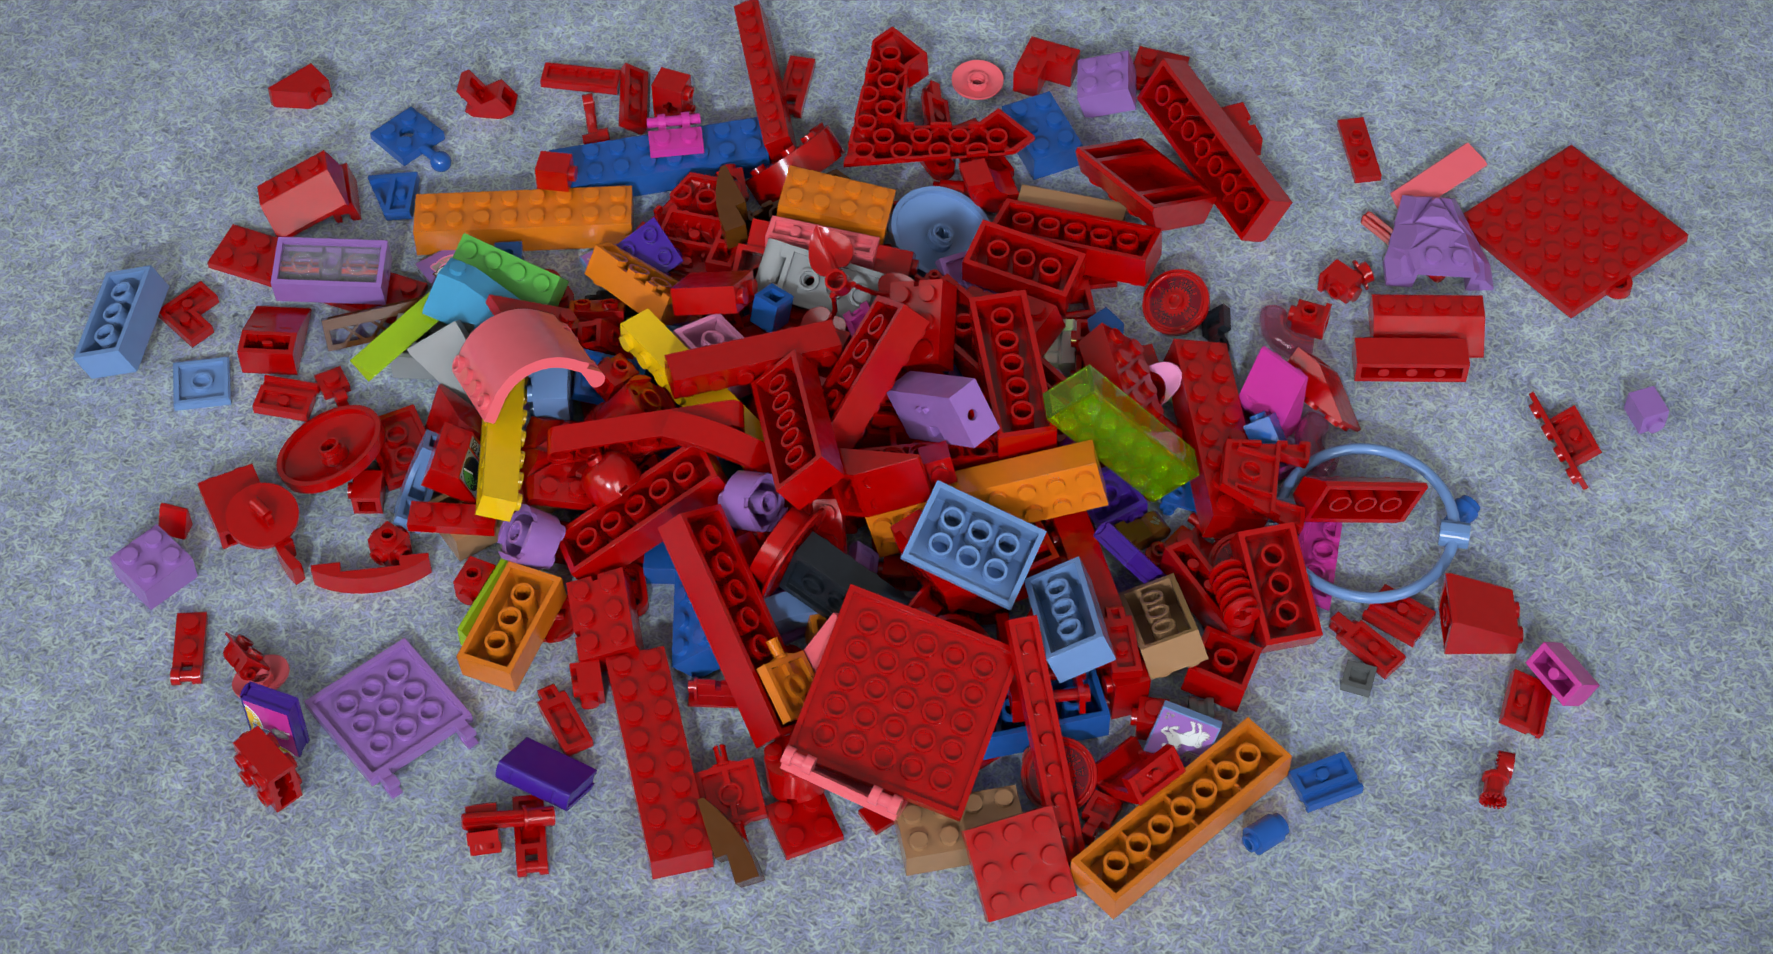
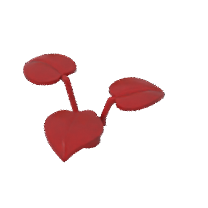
(827, 254)

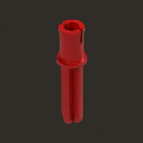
(522, 818)

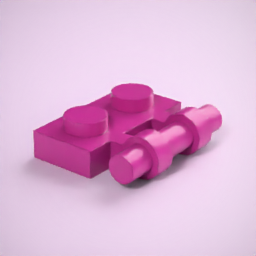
(678, 141)

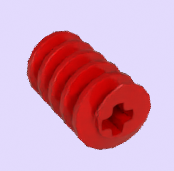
(1234, 593)

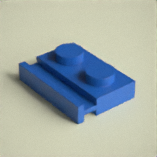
(1325, 782)

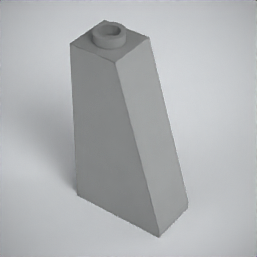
(438, 352)

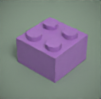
(1106, 84)
(153, 567)

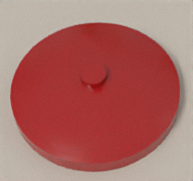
(331, 449)

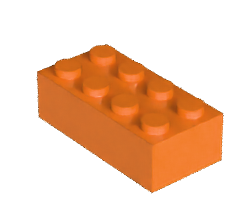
(836, 202)
(511, 626)

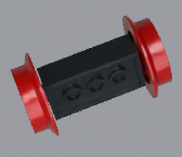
(819, 571)

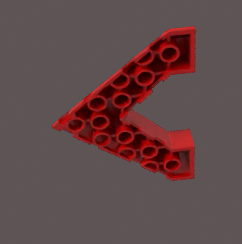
(881, 123)

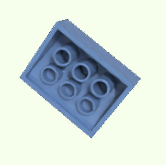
(973, 545)

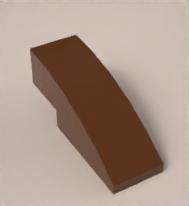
(731, 209)
(730, 845)

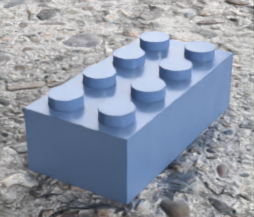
(121, 322)
(1069, 619)

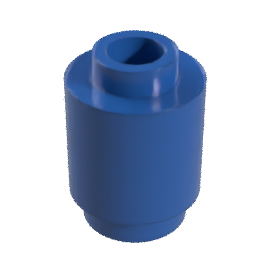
(1265, 833)

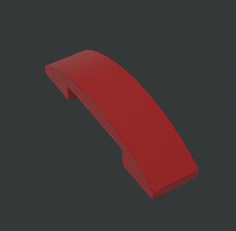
(717, 439)
(372, 580)

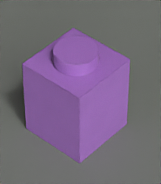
(1646, 410)

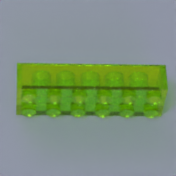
(1123, 433)

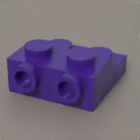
(1123, 501)

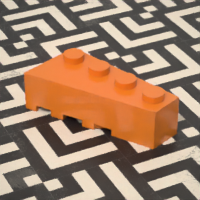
(633, 282)

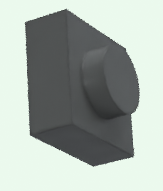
(1358, 678)

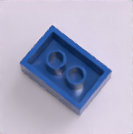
(1054, 136)

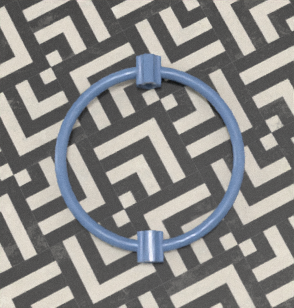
(1452, 532)

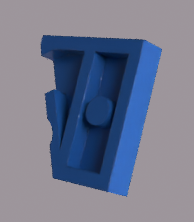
(396, 193)

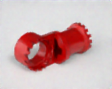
(1496, 781)

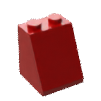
(1478, 617)

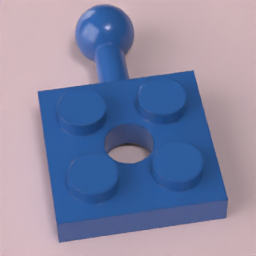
(406, 148)

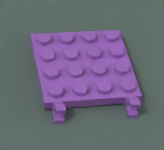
(390, 714)

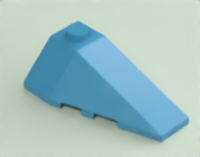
(462, 294)

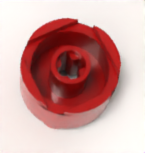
(782, 783)

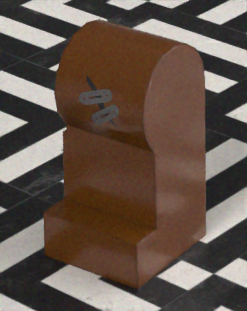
(1145, 530)

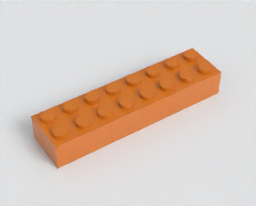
(533, 216)
(1025, 486)
(1180, 818)

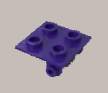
(652, 246)

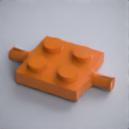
(786, 680)

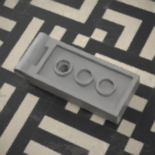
(790, 268)

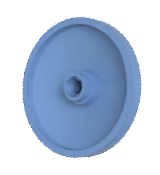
(934, 224)

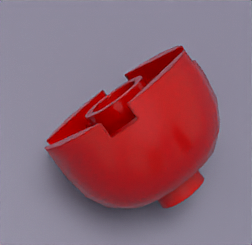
(607, 476)

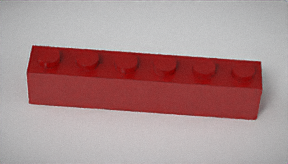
(748, 358)

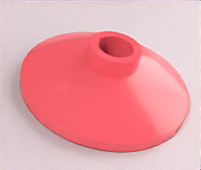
(977, 79)
(272, 679)

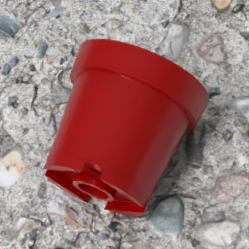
(634, 398)

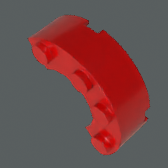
(816, 153)

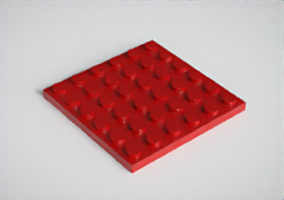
(1572, 230)
(904, 702)

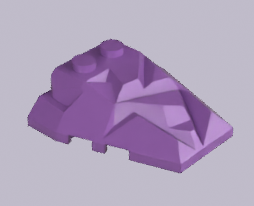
(1434, 241)

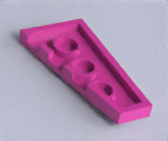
(1320, 552)

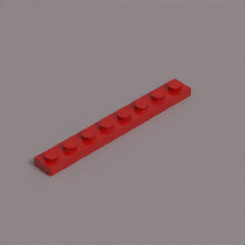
(1044, 729)

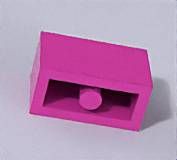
(1562, 674)

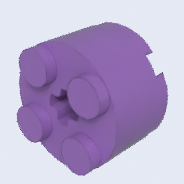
(752, 502)
(531, 538)

